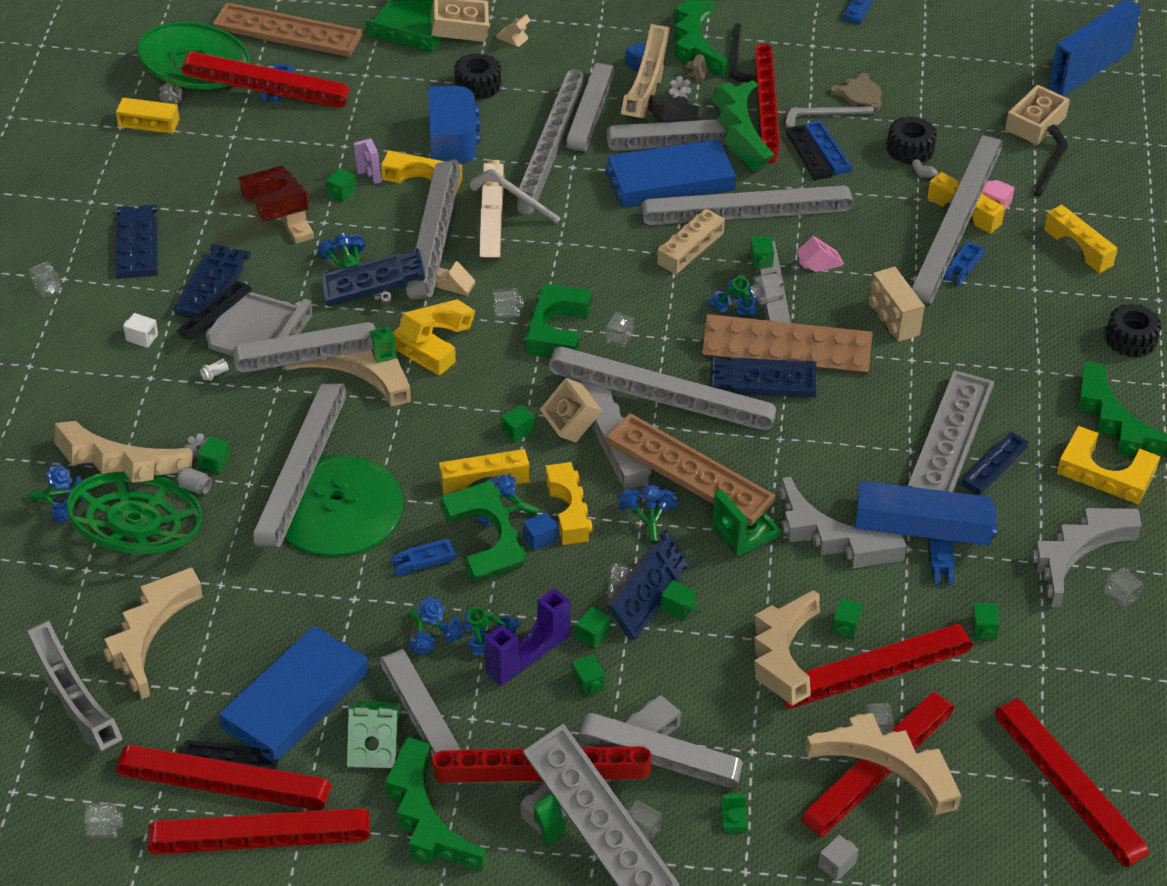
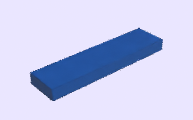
(828, 147)

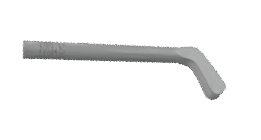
(795, 112)
(492, 175)

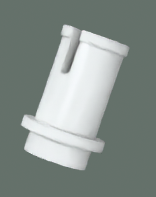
(209, 372)

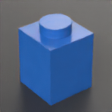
(634, 56)
(540, 531)

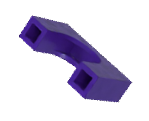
(508, 658)

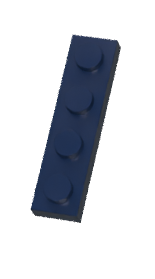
(995, 463)

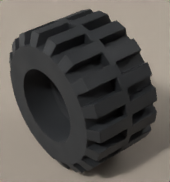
(479, 74)
(911, 139)
(1133, 330)

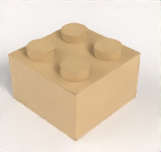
(570, 410)

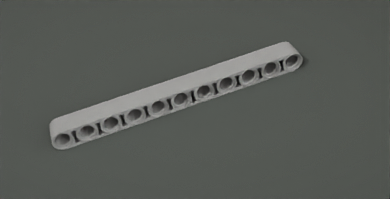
(551, 139)
(748, 204)
(957, 219)
(662, 388)
(299, 466)

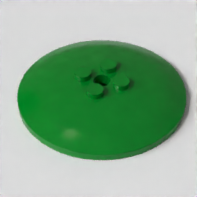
(165, 47)
(358, 521)

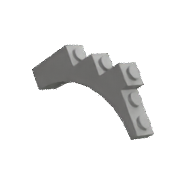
(1094, 530)
(831, 537)
(93, 722)

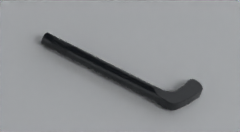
(733, 72)
(1062, 147)

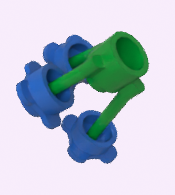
(350, 243)
(739, 287)
(477, 620)

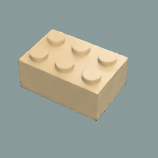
(460, 19)
(1036, 113)
(896, 304)

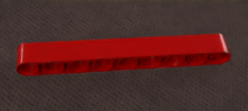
(265, 79)
(766, 99)
(886, 662)
(512, 765)
(867, 775)
(223, 777)
(1072, 783)
(258, 831)

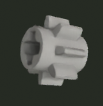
(170, 93)

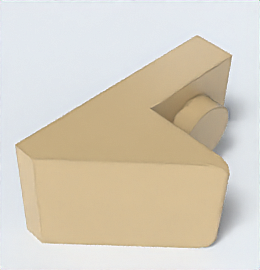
(514, 32)
(298, 227)
(455, 280)

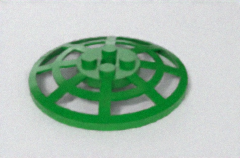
(134, 518)

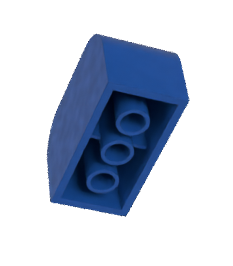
(453, 123)

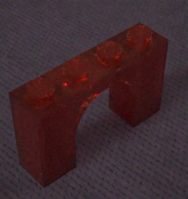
(274, 193)

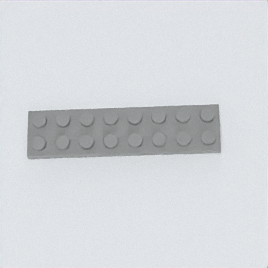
(952, 433)
(596, 811)

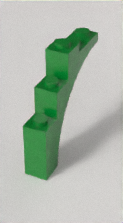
(689, 37)
(735, 119)
(1113, 418)
(430, 834)

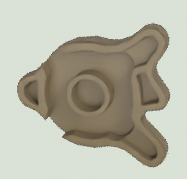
(859, 91)

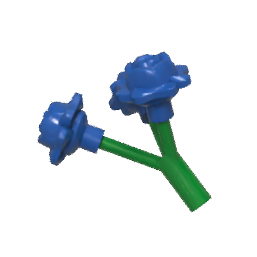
(58, 478)
(506, 486)
(652, 495)
(429, 613)

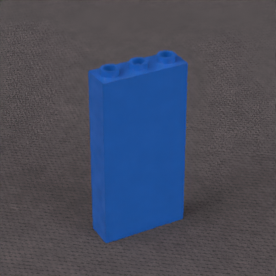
(1094, 47)
(670, 172)
(926, 513)
(294, 693)

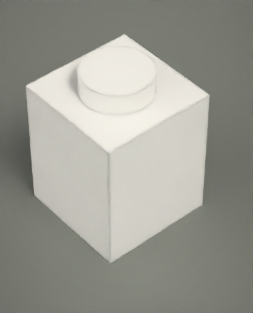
(140, 330)

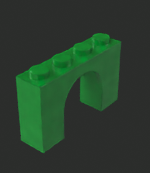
(553, 302)
(485, 502)

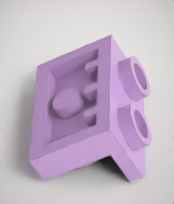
(367, 159)

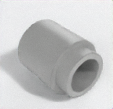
(194, 481)

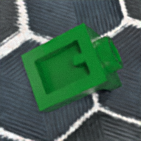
(383, 344)
(734, 813)

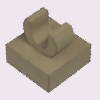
(698, 68)

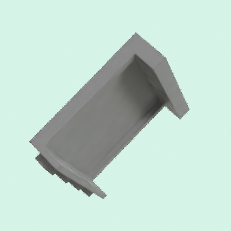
(257, 320)

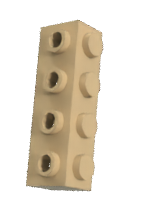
(690, 241)

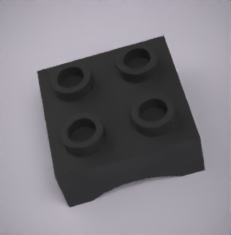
(673, 109)

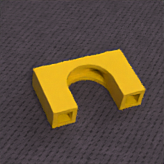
(1126, 483)

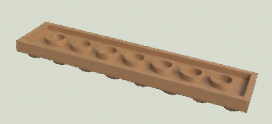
(288, 29)
(772, 340)
(687, 466)

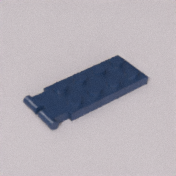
(136, 242)
(372, 277)
(211, 279)
(764, 377)
(642, 589)

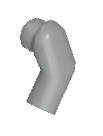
(924, 172)
(384, 296)

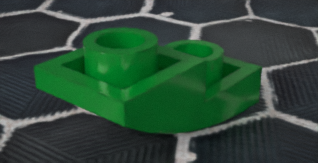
(550, 819)

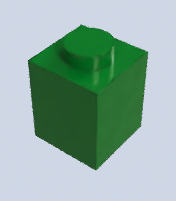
(341, 184)
(761, 251)
(518, 423)
(214, 455)
(678, 600)
(847, 618)
(985, 621)
(593, 627)
(588, 675)

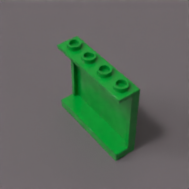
(405, 24)

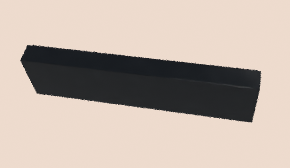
(809, 152)
(214, 310)
(229, 753)

